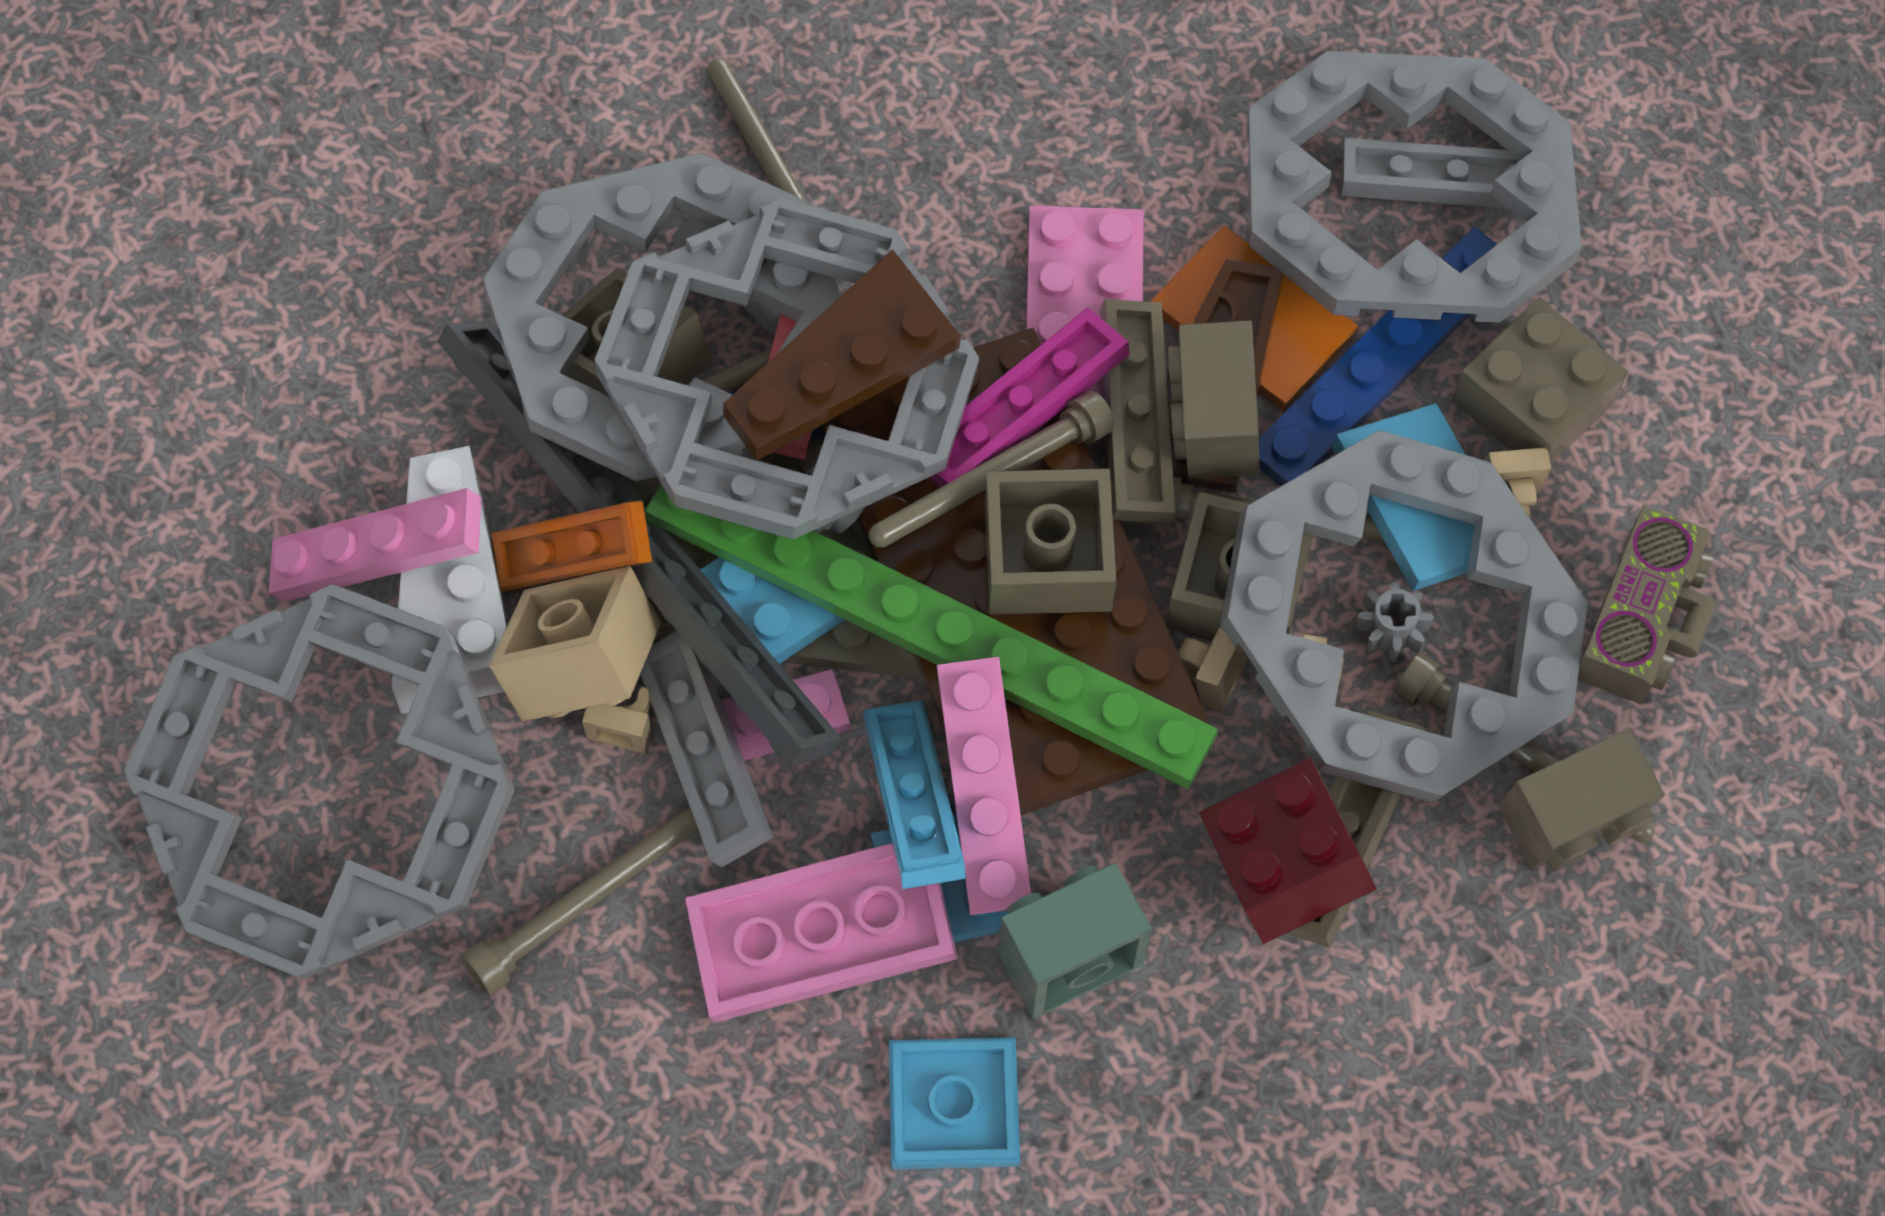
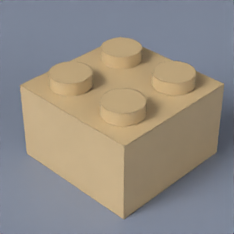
(576, 644)

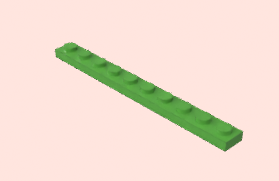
(952, 632)

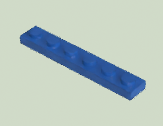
(1360, 380)

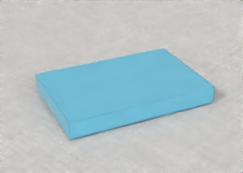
(1423, 543)

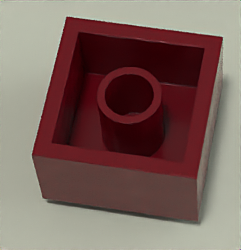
(1287, 851)

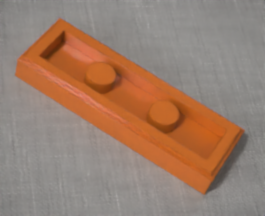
(571, 546)

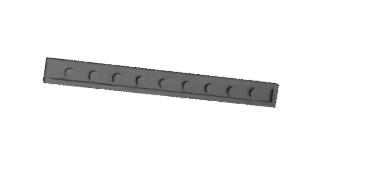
(671, 579)

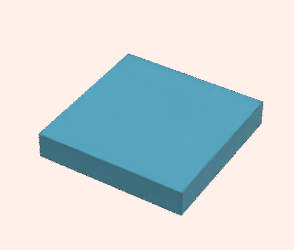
(954, 1103)

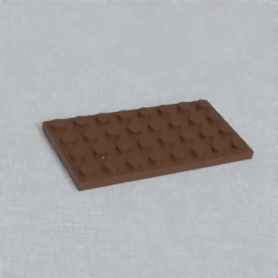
(952, 559)

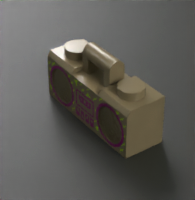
(1631, 628)

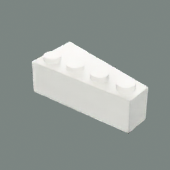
(456, 592)

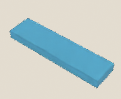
(914, 795)

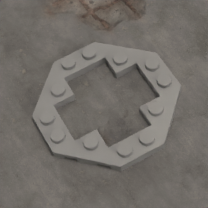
(633, 209)
(1416, 279)
(670, 415)
(1305, 674)
(365, 903)

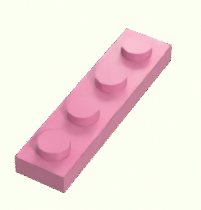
(376, 545)
(984, 784)

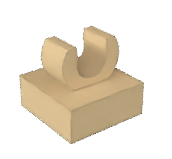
(1522, 472)
(1213, 668)
(620, 725)

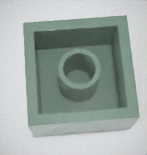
(1073, 939)

